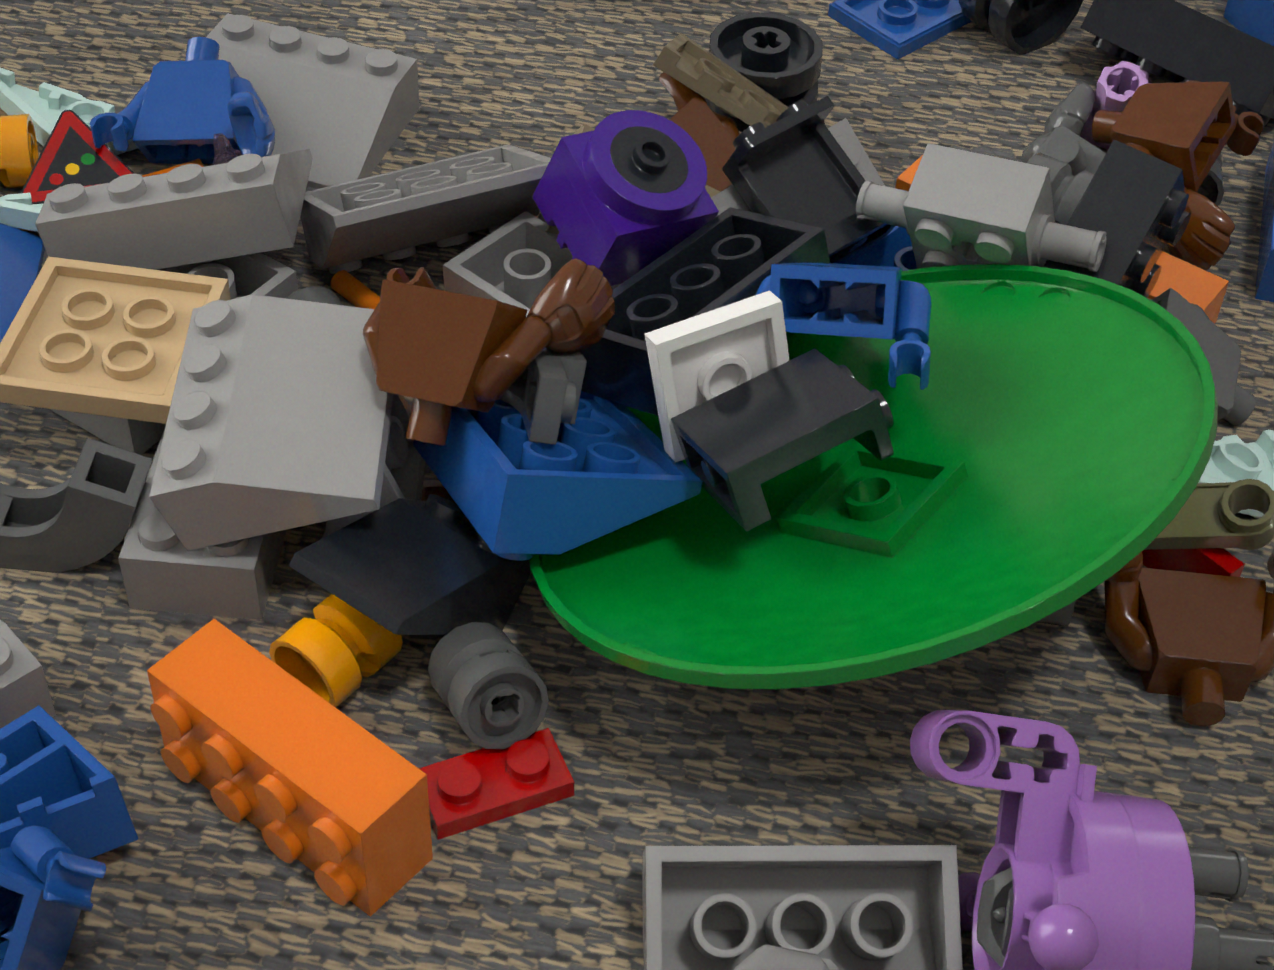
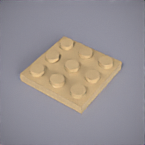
(102, 338)

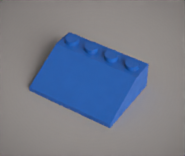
(561, 495)

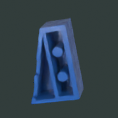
(58, 786)

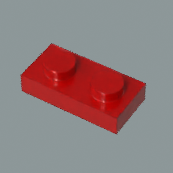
(496, 783)

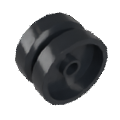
(1022, 23)
(772, 53)

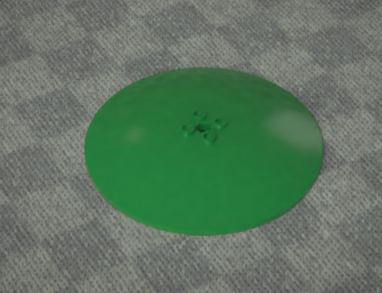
(1019, 480)

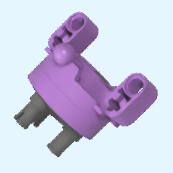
(1083, 870)

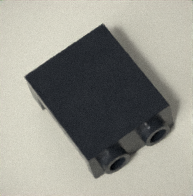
(803, 177)
(775, 426)

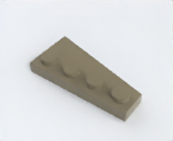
(718, 82)

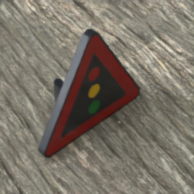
(72, 159)

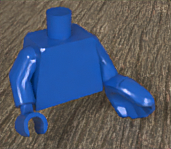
(184, 108)
(858, 304)
(41, 899)

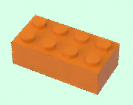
(292, 767)

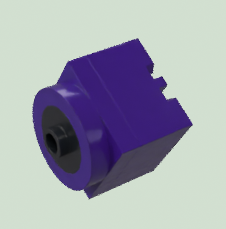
(625, 192)

